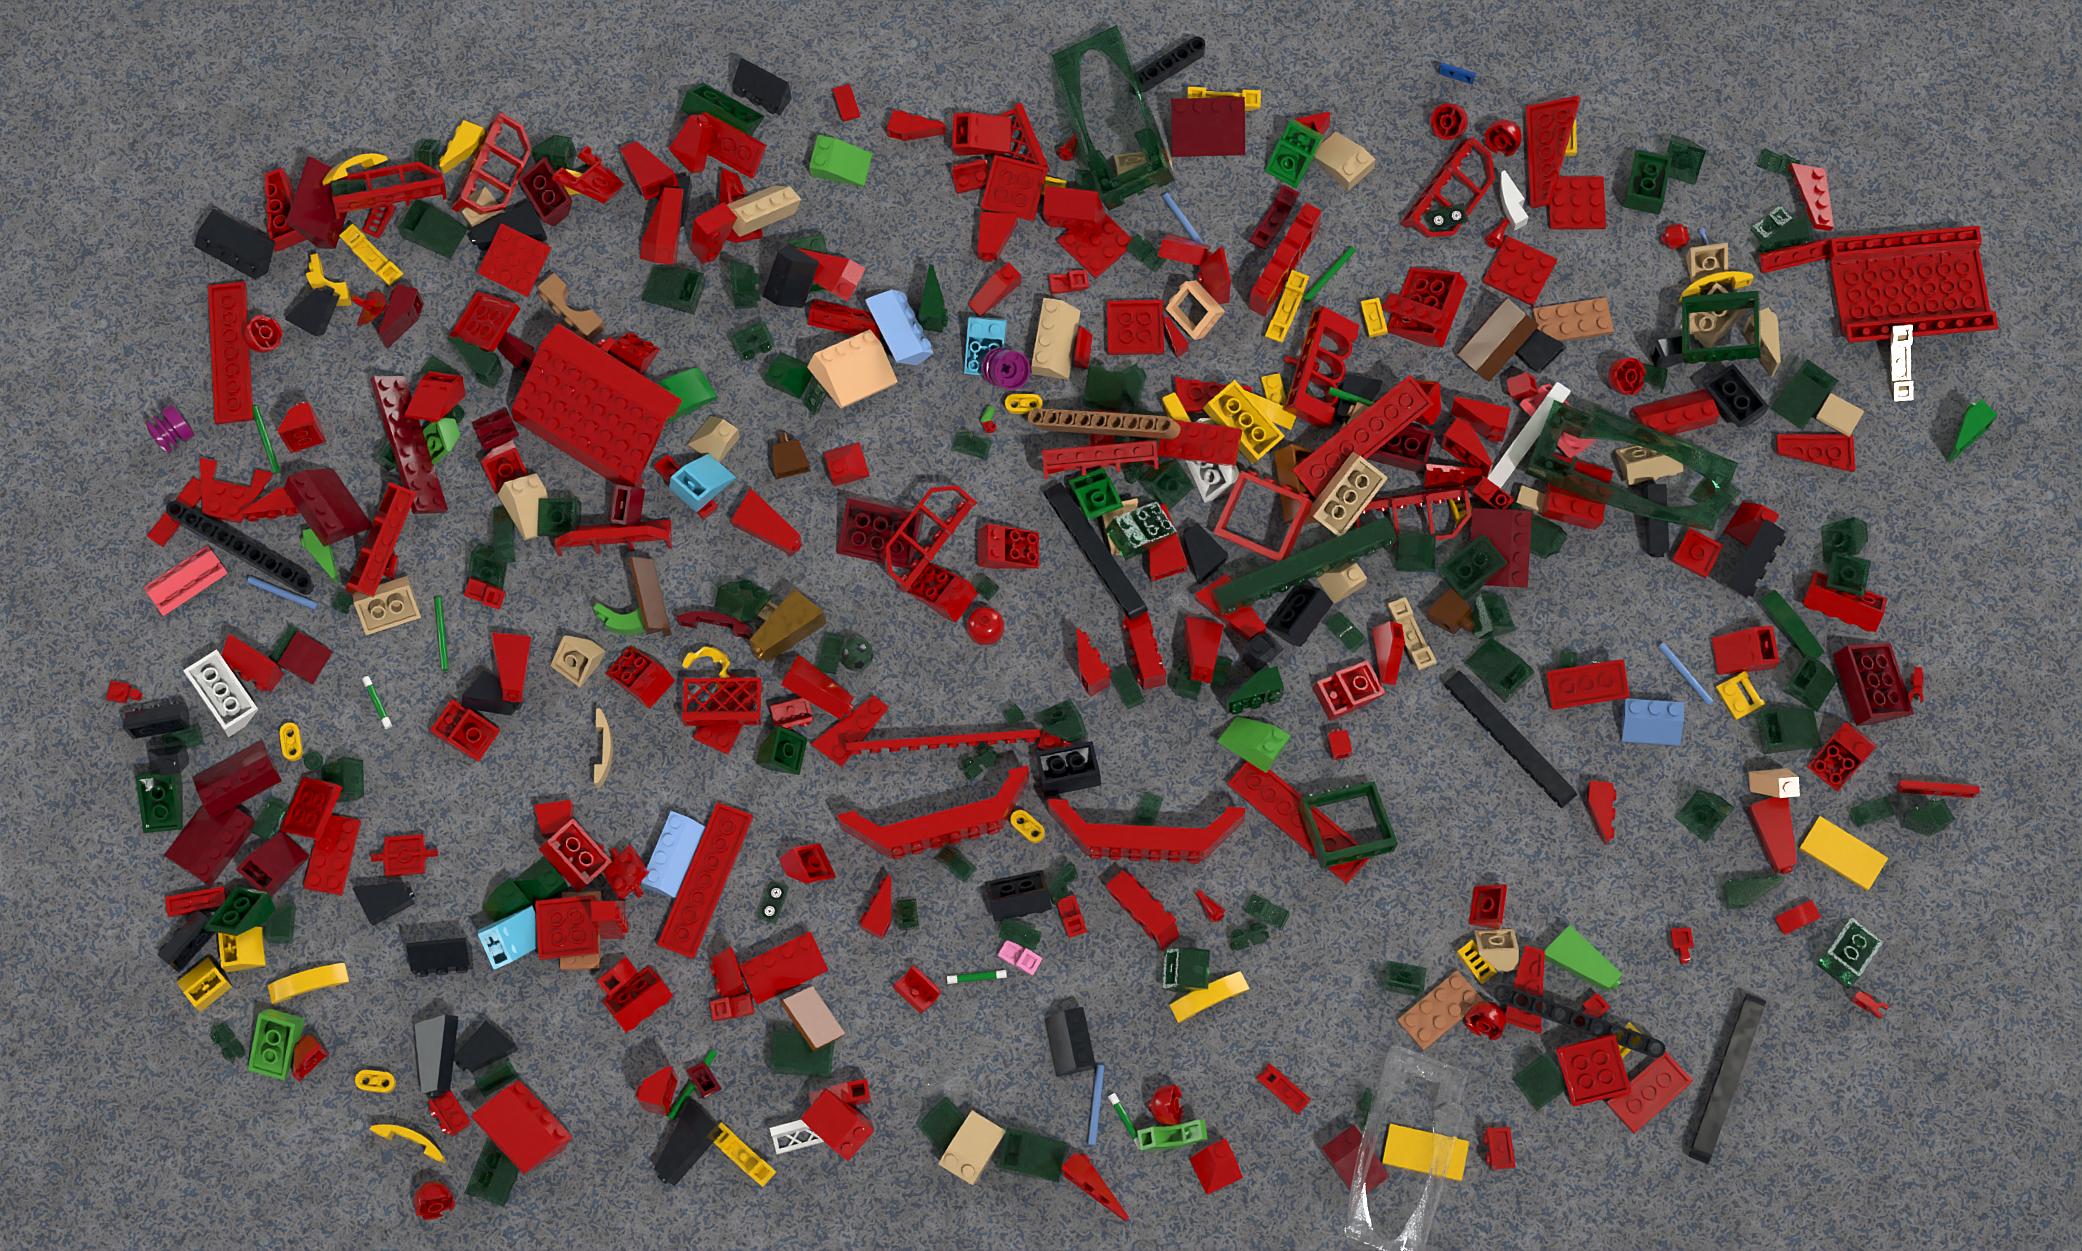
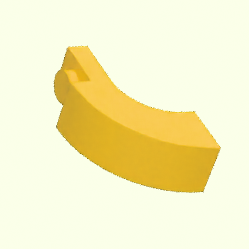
(317, 280)

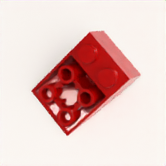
(981, 134)
(435, 396)
(1007, 548)
(943, 592)
(1746, 650)
(1093, 673)
(640, 677)
(1842, 756)

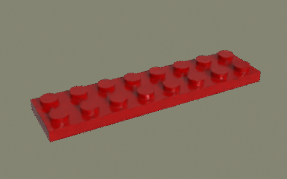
(230, 353)
(1364, 434)
(1194, 443)
(1280, 806)
(705, 881)

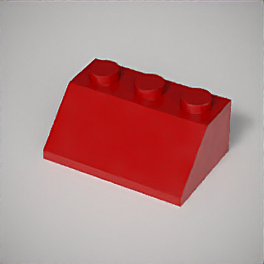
(1073, 209)
(301, 428)
(1572, 508)
(251, 664)
(575, 855)
(637, 999)
(658, 1091)

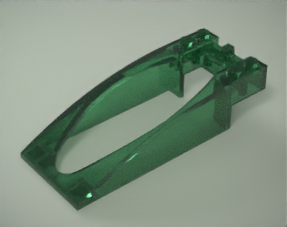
(1157, 168)
(1609, 426)

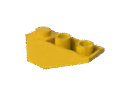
(465, 143)

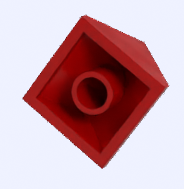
(1488, 906)

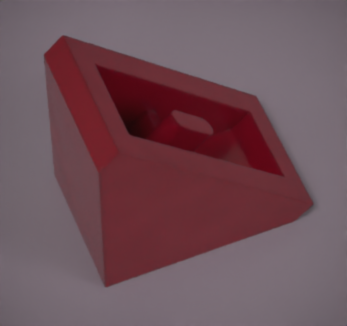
(703, 1080)

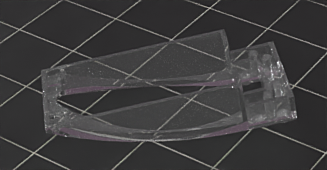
(1446, 1124)

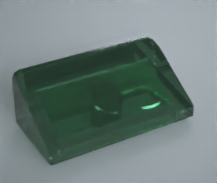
(496, 1078)

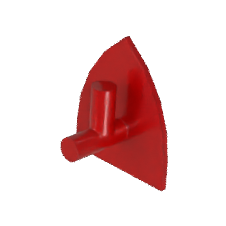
(371, 307)

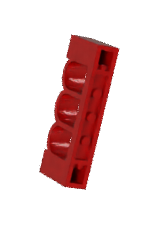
(1285, 259)
(1343, 333)

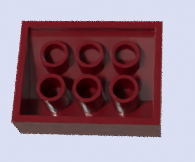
(1208, 126)
(313, 209)
(326, 505)
(871, 524)
(1511, 536)
(1872, 683)
(236, 779)
(210, 843)

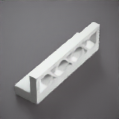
(792, 1128)

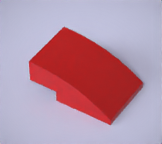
(1348, 690)
(464, 730)

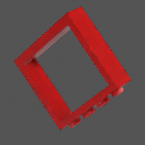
(1294, 530)

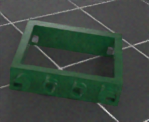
(1720, 302)
(1354, 853)

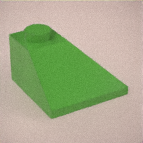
(441, 438)

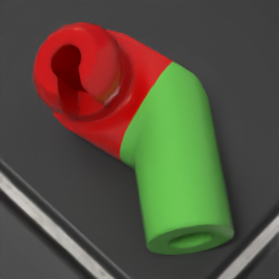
(986, 420)

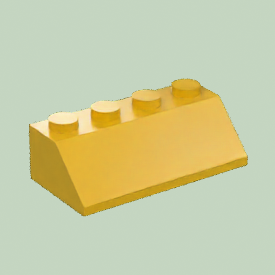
(1238, 410)

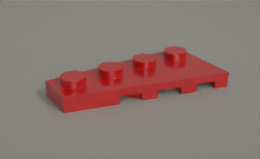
(850, 729)
(1530, 980)

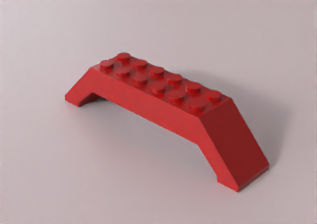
(940, 827)
(1145, 841)

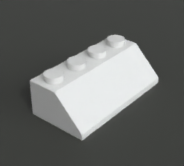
(1213, 479)
(221, 692)

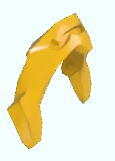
(716, 654)

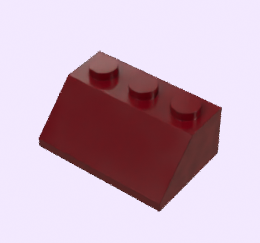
(546, 195)
(1406, 449)

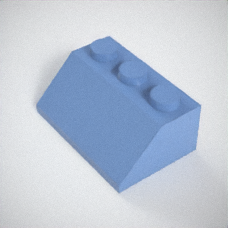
(1652, 722)

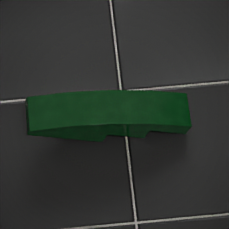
(1791, 625)

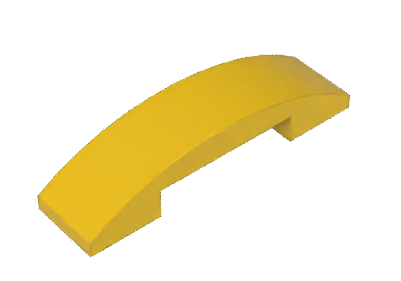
(1252, 97)
(366, 160)
(370, 255)
(1737, 280)
(1287, 307)
(1274, 411)
(307, 981)
(1202, 999)
(388, 1131)
(744, 1156)

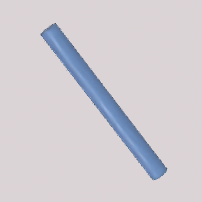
(1183, 220)
(283, 593)
(1686, 674)
(1096, 1105)

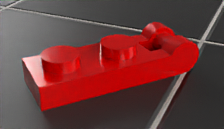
(1283, 1089)

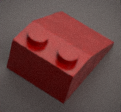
(1216, 277)
(1485, 418)
(1465, 446)
(838, 1124)

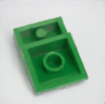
(1294, 153)
(691, 388)
(1095, 494)

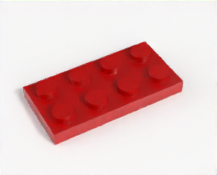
(734, 147)
(1588, 684)
(724, 737)
(332, 856)
(1650, 1092)

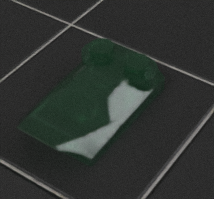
(1545, 535)

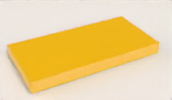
(1843, 853)
(1414, 1149)

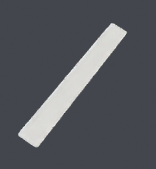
(1526, 437)

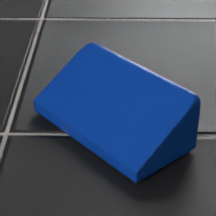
(1457, 73)

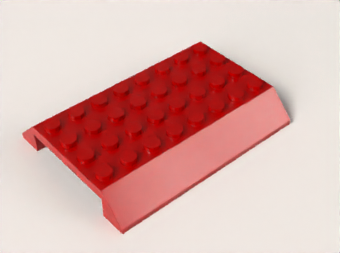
(1910, 280)
(593, 407)

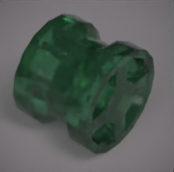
(987, 588)
(342, 603)
(1567, 660)
(1013, 715)

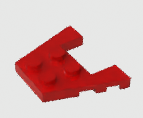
(595, 183)
(225, 499)

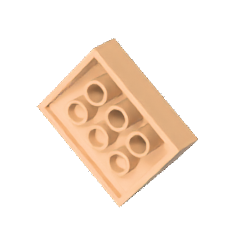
(853, 369)

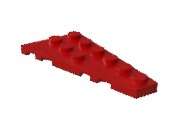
(1548, 136)

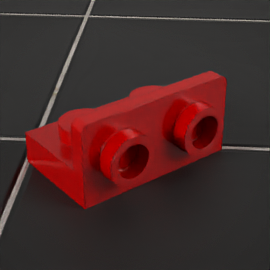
(970, 175)
(450, 1114)

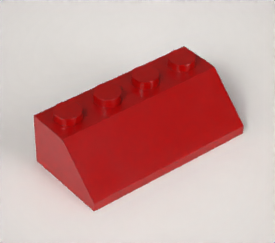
(1679, 413)
(1850, 608)
(783, 967)

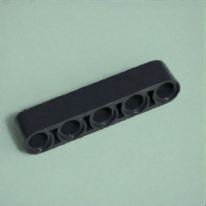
(1172, 59)

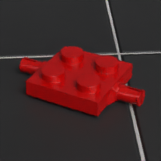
(404, 855)
(626, 872)

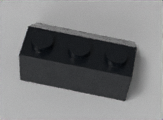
(761, 87)
(790, 278)
(1736, 396)
(1299, 614)
(156, 720)
(1068, 768)
(1018, 895)
(186, 942)
(440, 956)
(1070, 1042)

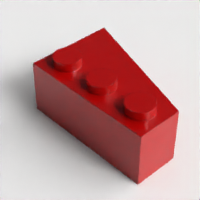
(711, 232)

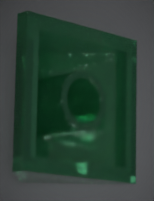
(1404, 979)

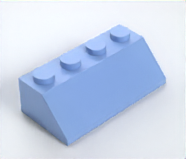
(900, 327)
(673, 855)

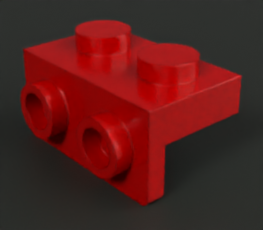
(792, 713)
(917, 990)
(1500, 1148)

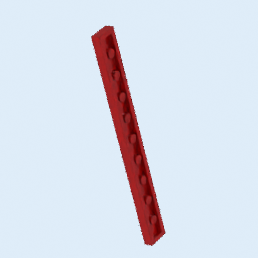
(951, 741)

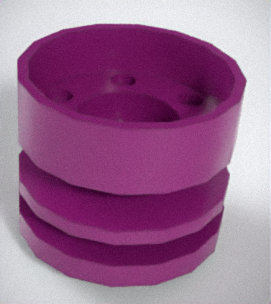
(1013, 372)
(169, 429)

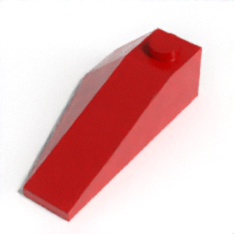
(836, 273)
(1084, 1175)

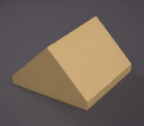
(1707, 260)
(1840, 414)

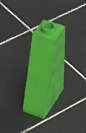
(1581, 959)

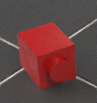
(1522, 386)
(1339, 744)

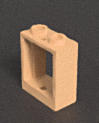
(1209, 320)

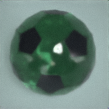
(856, 654)

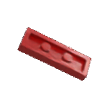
(193, 901)

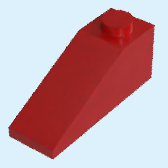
(995, 289)

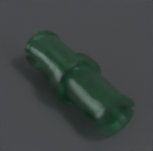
(1134, 471)
(282, 643)

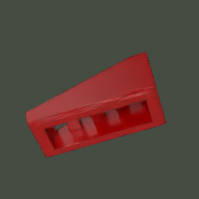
(384, 222)
(1177, 340)

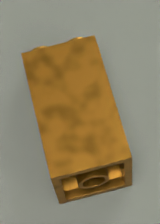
(787, 626)

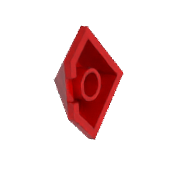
(307, 1056)

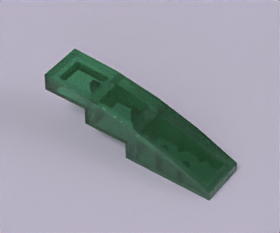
(503, 536)

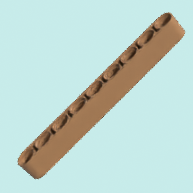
(1104, 423)

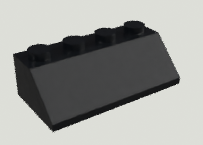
(235, 244)
(1756, 558)

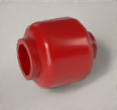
(1676, 236)

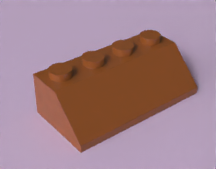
(1286, 460)

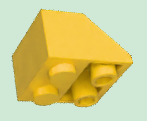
(242, 951)
(204, 984)

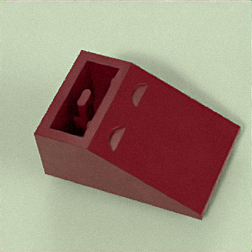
(400, 314)
(273, 863)

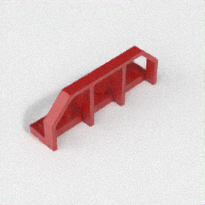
(481, 158)
(1433, 190)
(393, 194)
(1099, 456)
(1421, 499)
(616, 533)
(939, 537)
(381, 540)

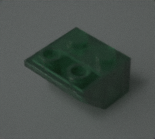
(558, 150)
(741, 599)
(1811, 683)
(348, 774)
(1929, 819)
(1185, 969)

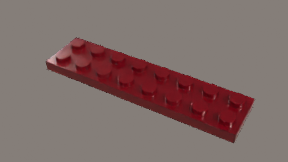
(408, 444)

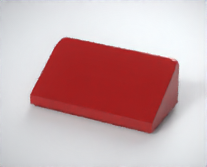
(1083, 348)

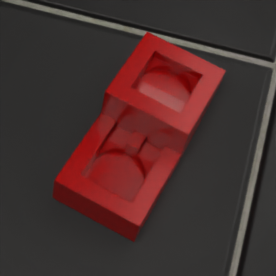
(846, 102)
(1070, 282)
(485, 593)
(1071, 916)
(1798, 917)
(732, 1007)

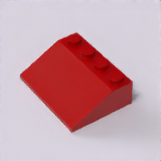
(1435, 289)
(522, 1127)

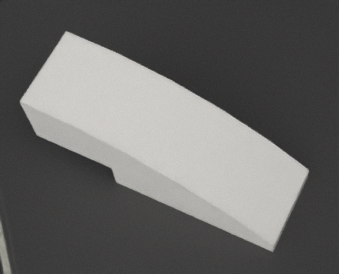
(1512, 202)

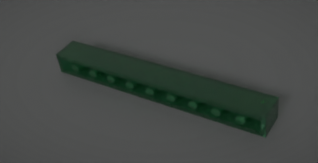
(1303, 566)

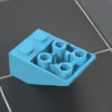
(982, 336)
(700, 481)
(510, 937)

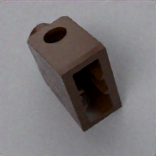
(789, 457)
(1451, 613)

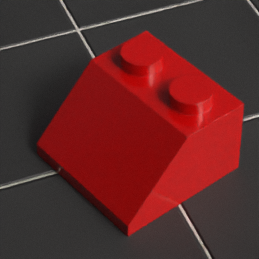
(728, 974)

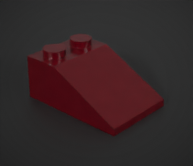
(1343, 1155)

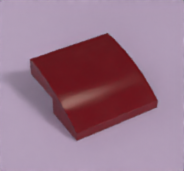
(495, 428)
(304, 658)

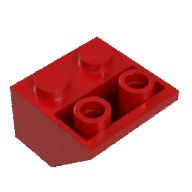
(634, 352)

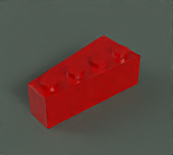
(279, 201)
(1145, 650)
(1144, 909)
(610, 919)

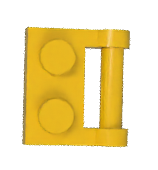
(1735, 700)

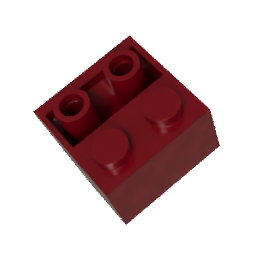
(626, 504)

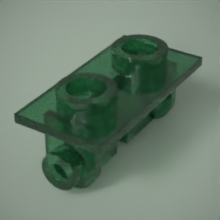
(984, 757)
(1255, 933)
(1020, 934)
(229, 1050)

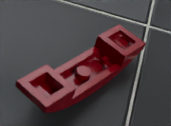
(1275, 218)
(693, 618)

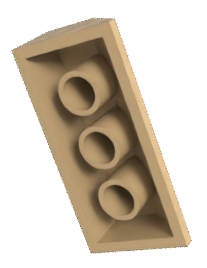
(763, 208)
(1055, 339)
(1347, 494)

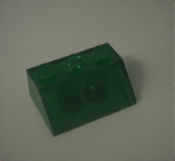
(492, 1176)

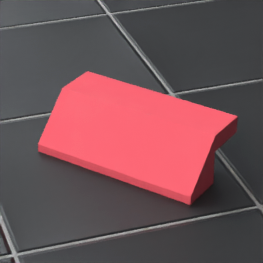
(1569, 444)
(185, 580)

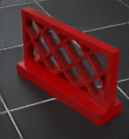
(1028, 134)
(718, 717)

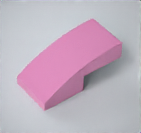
(1019, 957)

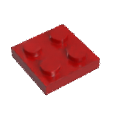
(1697, 553)

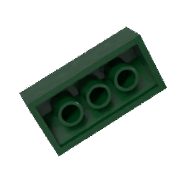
(707, 99)

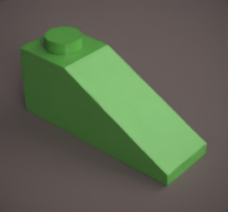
(322, 555)

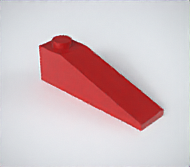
(730, 191)
(662, 234)

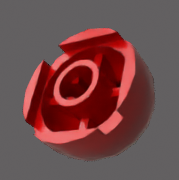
(1449, 121)
(1503, 134)
(262, 334)
(1626, 376)
(985, 626)
(1487, 1019)
(1165, 1105)
(433, 1199)

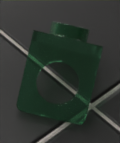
(1655, 376)

